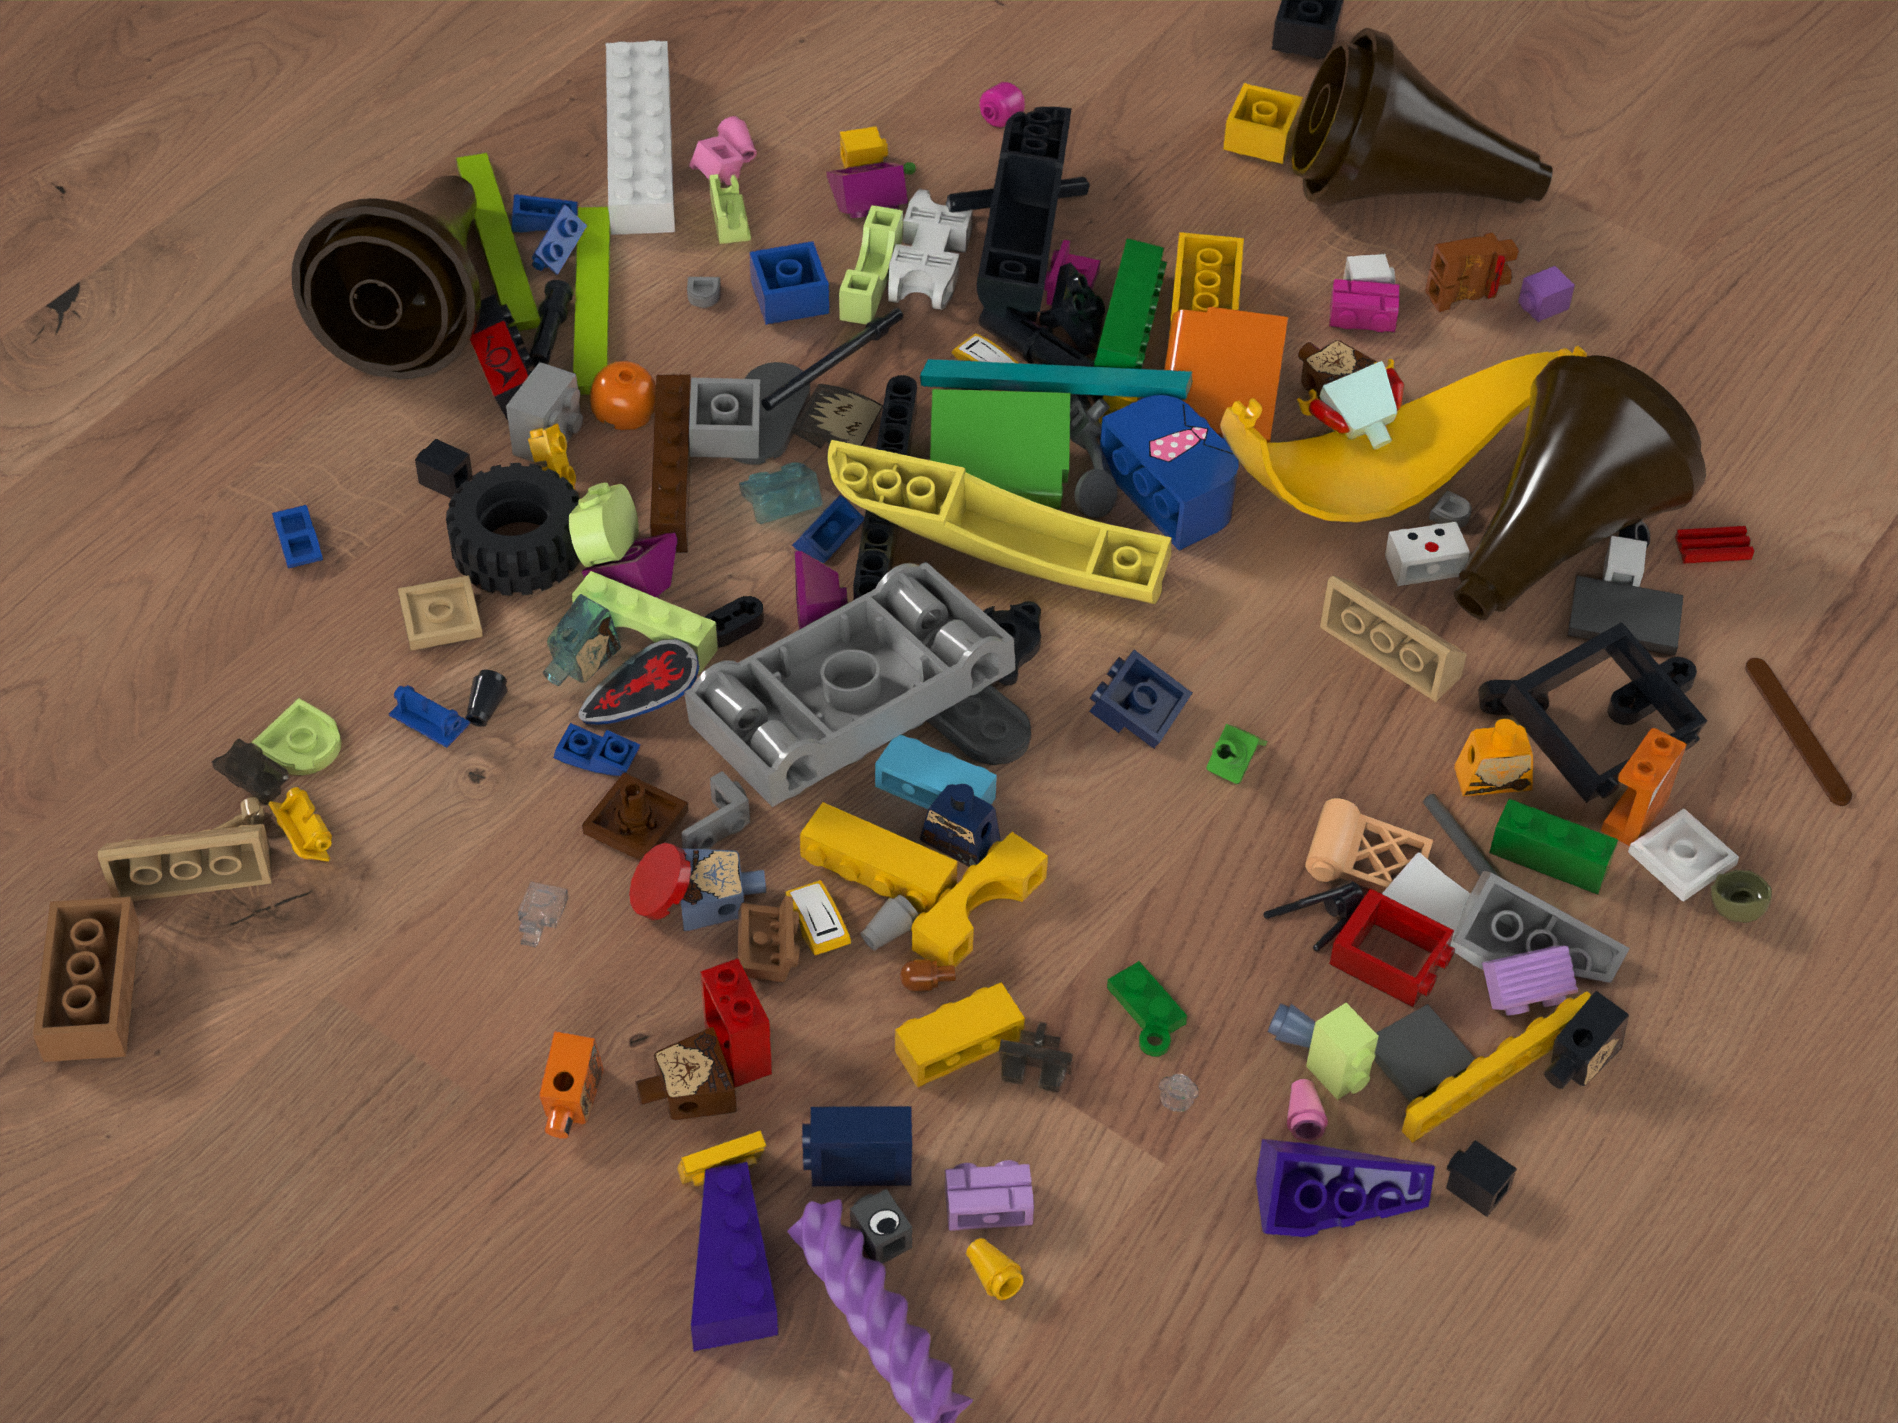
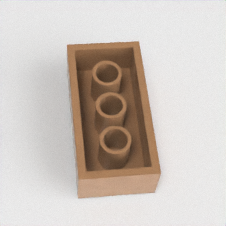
(87, 979)

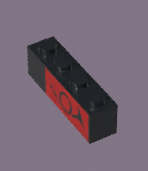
(499, 351)

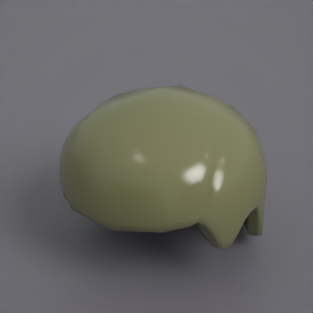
(1741, 896)

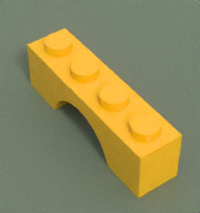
(1007, 872)

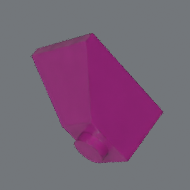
(644, 566)
(816, 589)

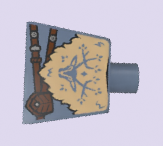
(716, 887)

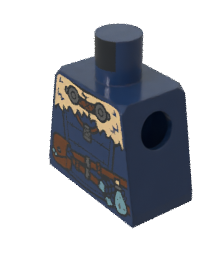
(961, 825)

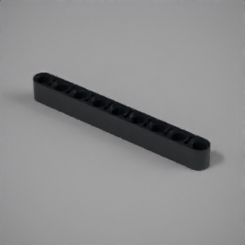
(894, 436)

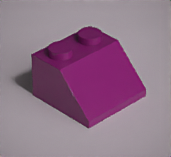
(868, 185)

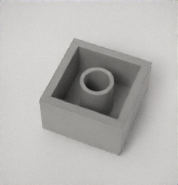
(542, 401)
(724, 418)

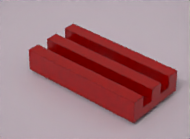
(1712, 540)

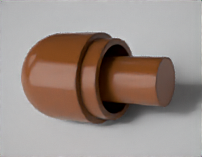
(925, 974)

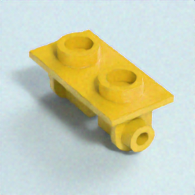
(552, 446)
(308, 837)

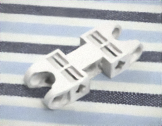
(929, 264)

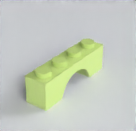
(865, 285)
(651, 615)

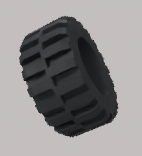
(509, 497)

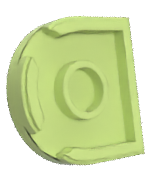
(301, 739)

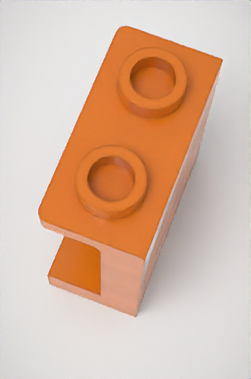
(1649, 782)

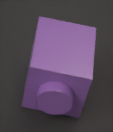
(1546, 293)

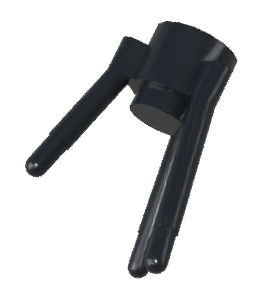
(1338, 901)

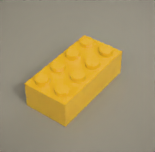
(1207, 272)

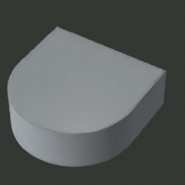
(703, 291)
(1451, 509)

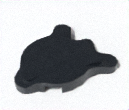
(1023, 625)

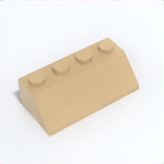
(1391, 638)
(187, 863)

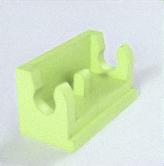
(728, 211)

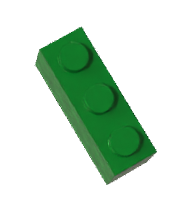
(1553, 846)

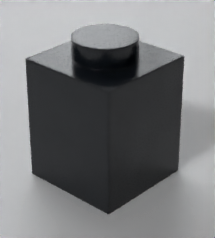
(443, 468)
(1480, 1177)

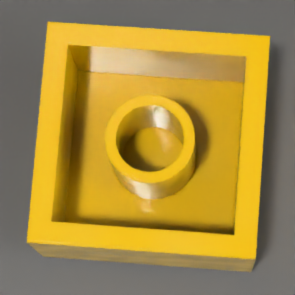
(1262, 123)

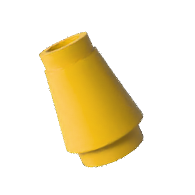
(996, 1271)

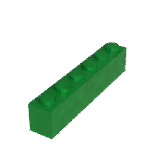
(1132, 307)

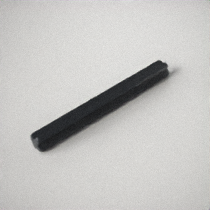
(982, 198)

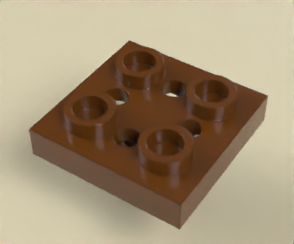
(639, 807)

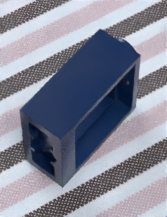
(859, 1146)

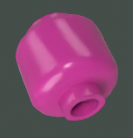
(1001, 103)

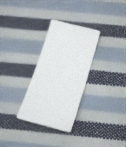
(1433, 895)

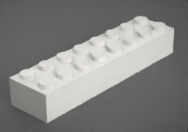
(639, 138)

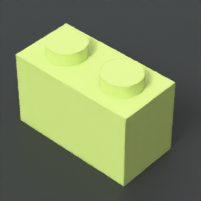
(1342, 1051)

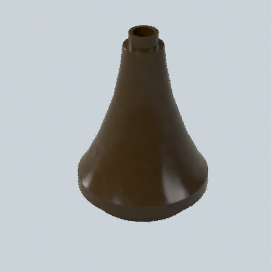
(1388, 131)
(369, 263)
(1593, 459)

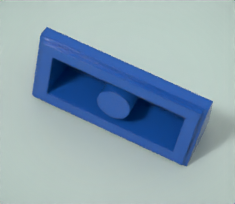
(829, 530)

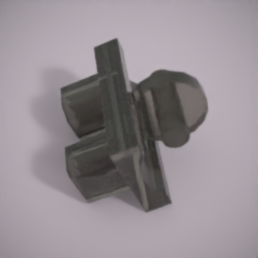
(252, 770)
(1018, 1056)

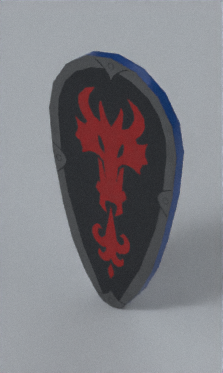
(643, 683)

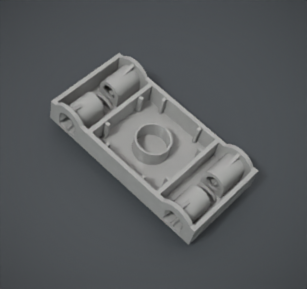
(848, 682)

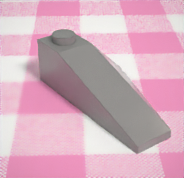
(1509, 921)

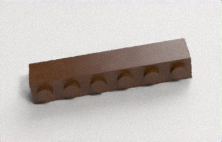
(671, 459)

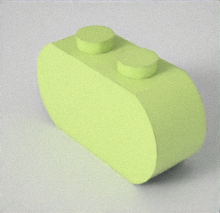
(603, 524)

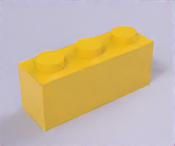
(958, 1034)

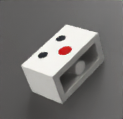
(1426, 553)

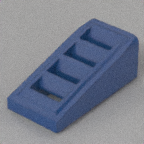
(537, 213)

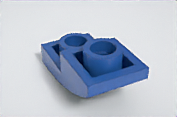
(594, 753)

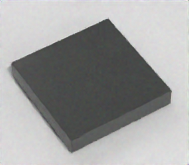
(1420, 1053)

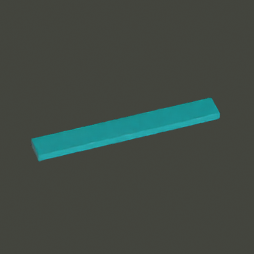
(1055, 378)

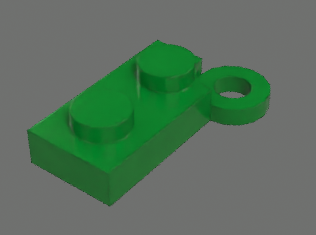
(1148, 1006)

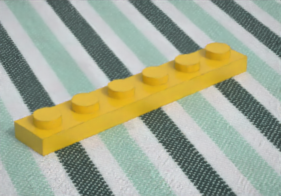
(1489, 1072)

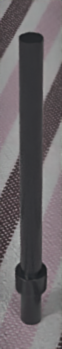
(873, 331)

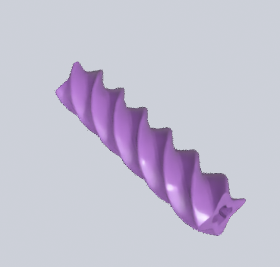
(877, 1315)

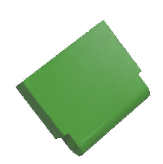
(1005, 439)

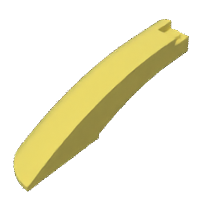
(998, 525)

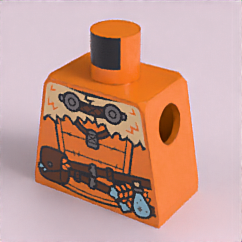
(570, 1082)

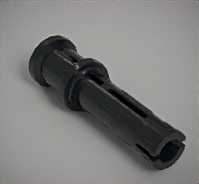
(552, 314)

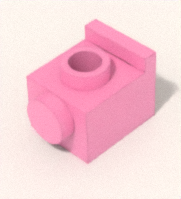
(717, 157)

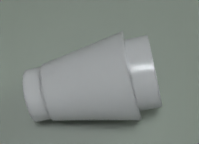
(890, 922)

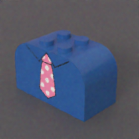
(1171, 467)

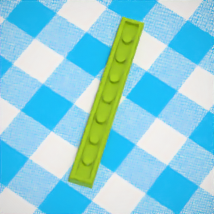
(498, 242)
(592, 297)

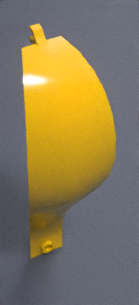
(1428, 446)

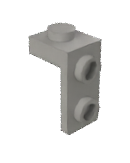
(729, 819)

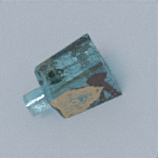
(581, 642)

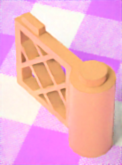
(1338, 841)

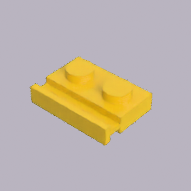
(732, 1152)

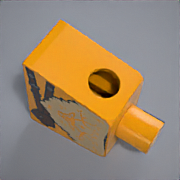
(1496, 760)

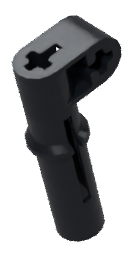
(1033, 341)

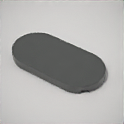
(778, 423)
(988, 725)

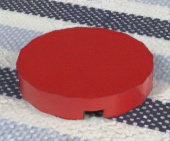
(659, 881)

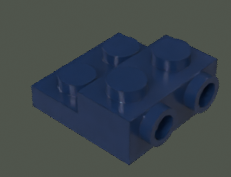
(1139, 698)

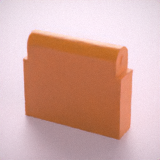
(1230, 359)

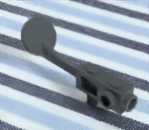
(1096, 488)

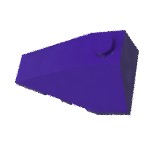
(1324, 1187)

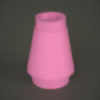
(738, 136)
(1305, 1113)

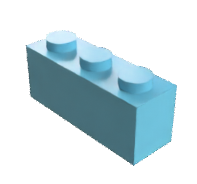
(922, 773)

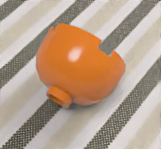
(623, 395)

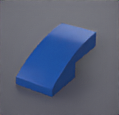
(297, 536)

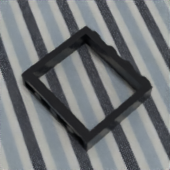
(1638, 666)

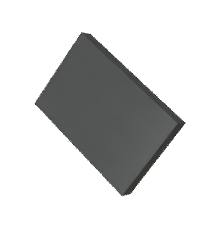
(1647, 613)

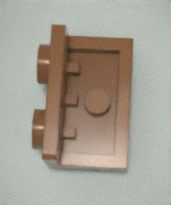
(767, 940)

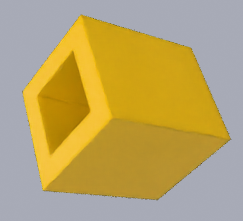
(862, 147)

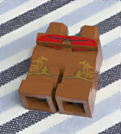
(1469, 269)

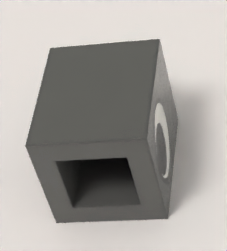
(882, 1225)

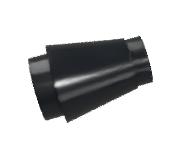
(485, 696)

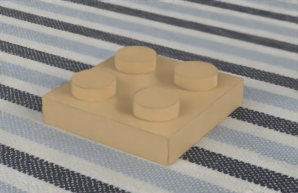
(440, 612)

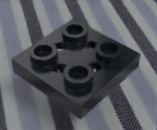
(1075, 309)

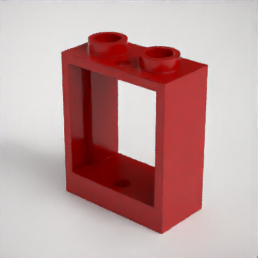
(1405, 923)
(738, 1020)

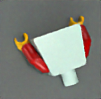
(1359, 403)

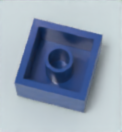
(789, 282)

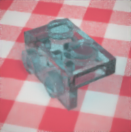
(782, 492)

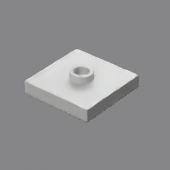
(1683, 854)

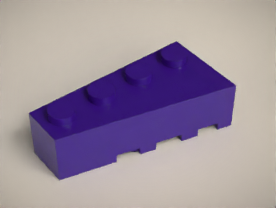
(732, 1272)

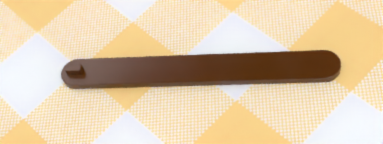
(1798, 732)

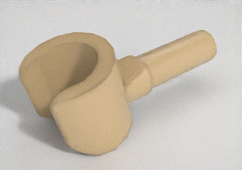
(251, 815)

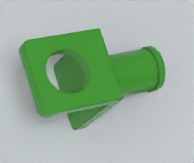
(1233, 753)

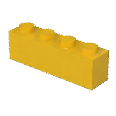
(876, 857)

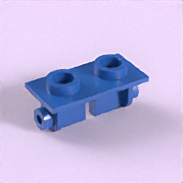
(558, 241)
(427, 716)

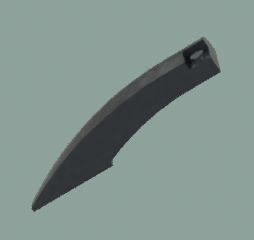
(1023, 210)

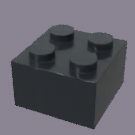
(1307, 27)

